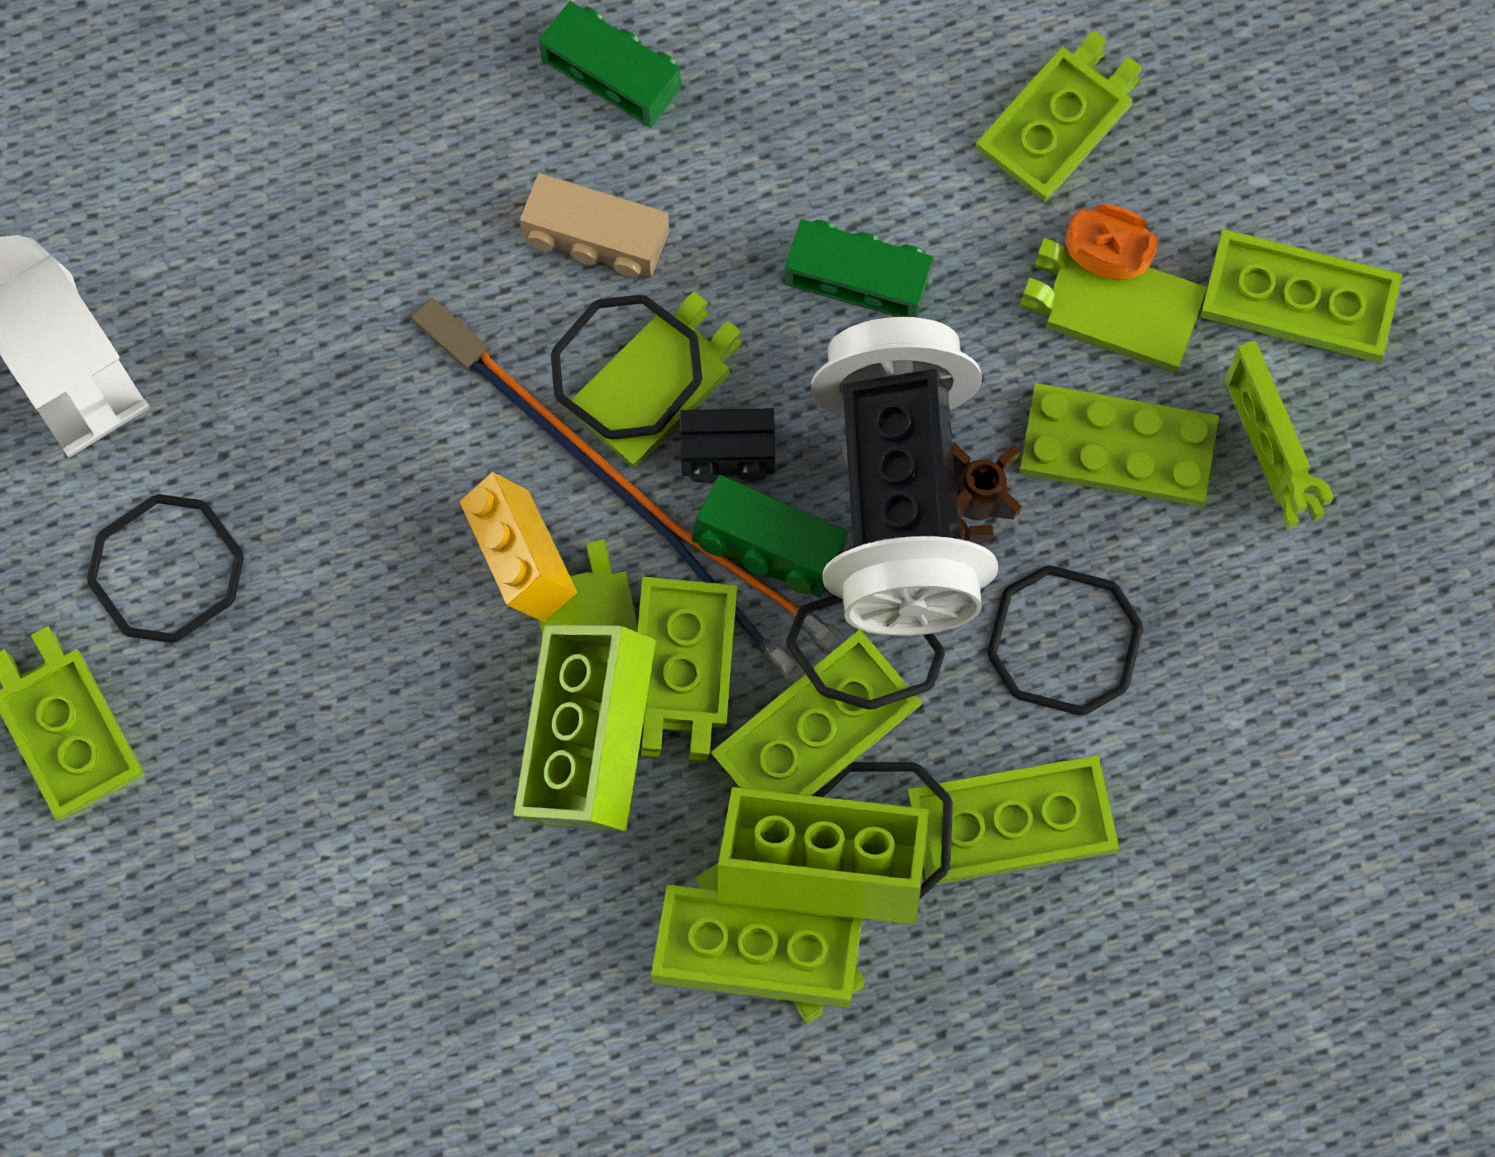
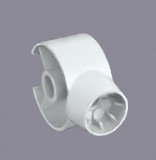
(60, 349)

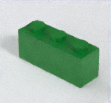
(610, 63)
(858, 269)
(767, 536)

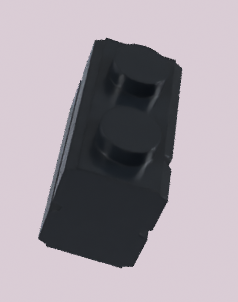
(727, 443)

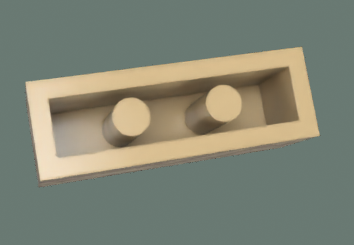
(594, 226)

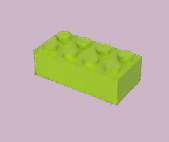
(585, 727)
(822, 855)

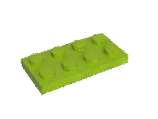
(1301, 296)
(1119, 445)
(810, 738)
(1020, 819)
(755, 949)

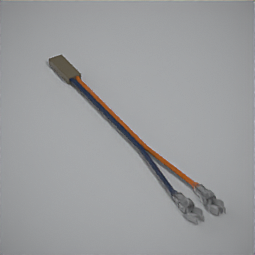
(470, 350)

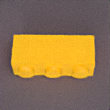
(518, 547)

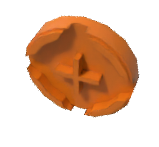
(1111, 242)

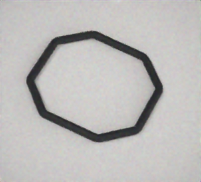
(671, 411)
(198, 621)
(845, 697)
(1049, 702)
(932, 784)

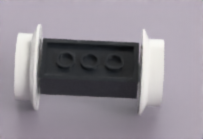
(907, 557)

